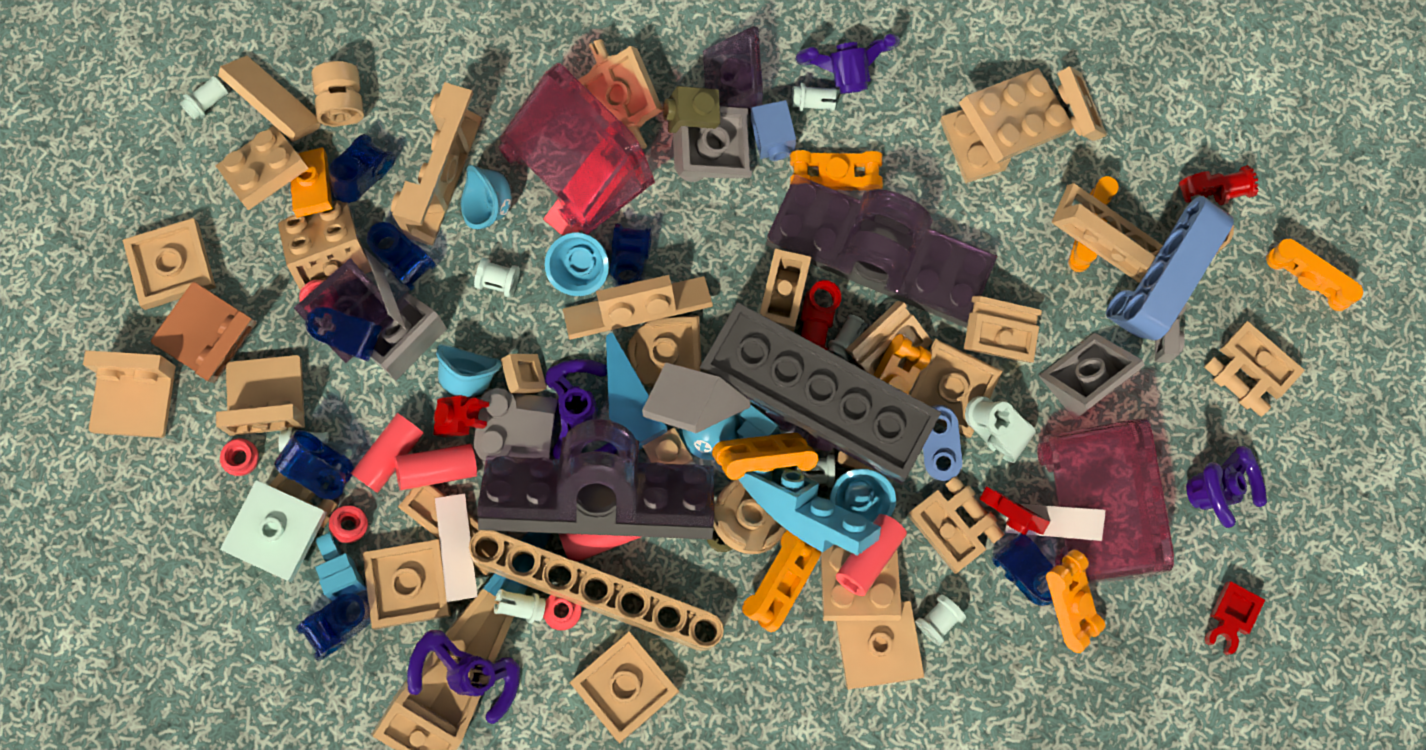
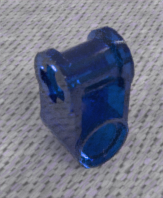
(363, 166)
(629, 252)
(403, 259)
(349, 333)
(311, 462)
(1025, 567)
(329, 627)

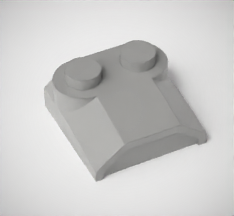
(714, 152)
(515, 426)

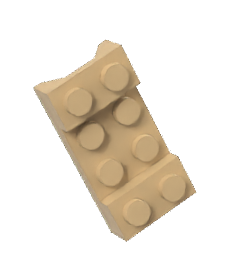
(422, 207)

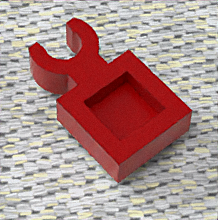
(457, 414)
(1018, 516)
(1237, 612)

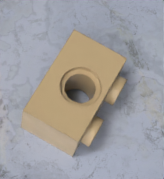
(785, 288)

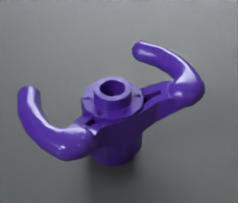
(849, 62)
(575, 397)
(1225, 485)
(482, 672)

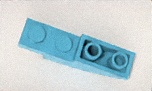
(818, 522)

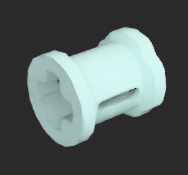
(497, 277)
(827, 469)
(940, 619)

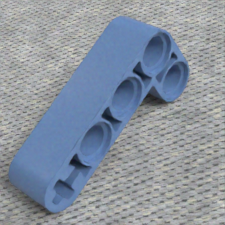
(1173, 273)

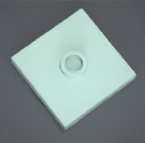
(273, 531)

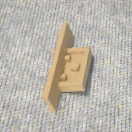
(636, 304)

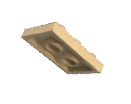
(1016, 115)

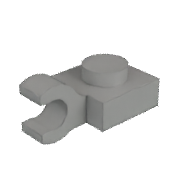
(1171, 343)

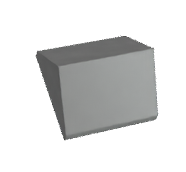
(399, 347)
(1090, 374)
(692, 399)

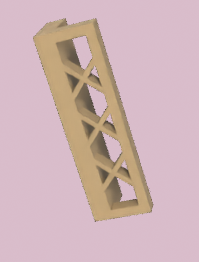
(1105, 238)

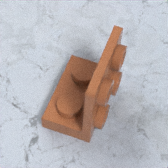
(203, 332)

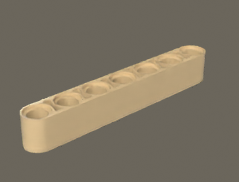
(581, 576)

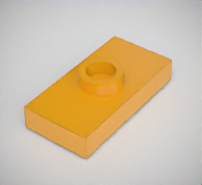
(312, 188)

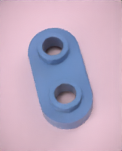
(944, 444)

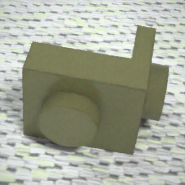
(692, 108)

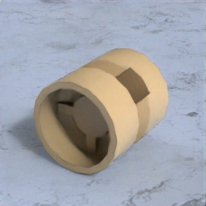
(337, 93)

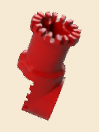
(1220, 186)
(816, 318)

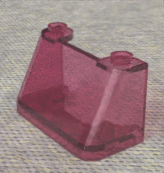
(576, 149)
(1116, 472)

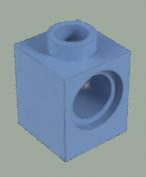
(773, 130)

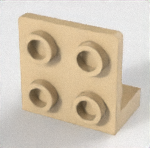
(321, 244)
(130, 393)
(263, 396)

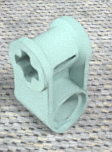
(999, 426)

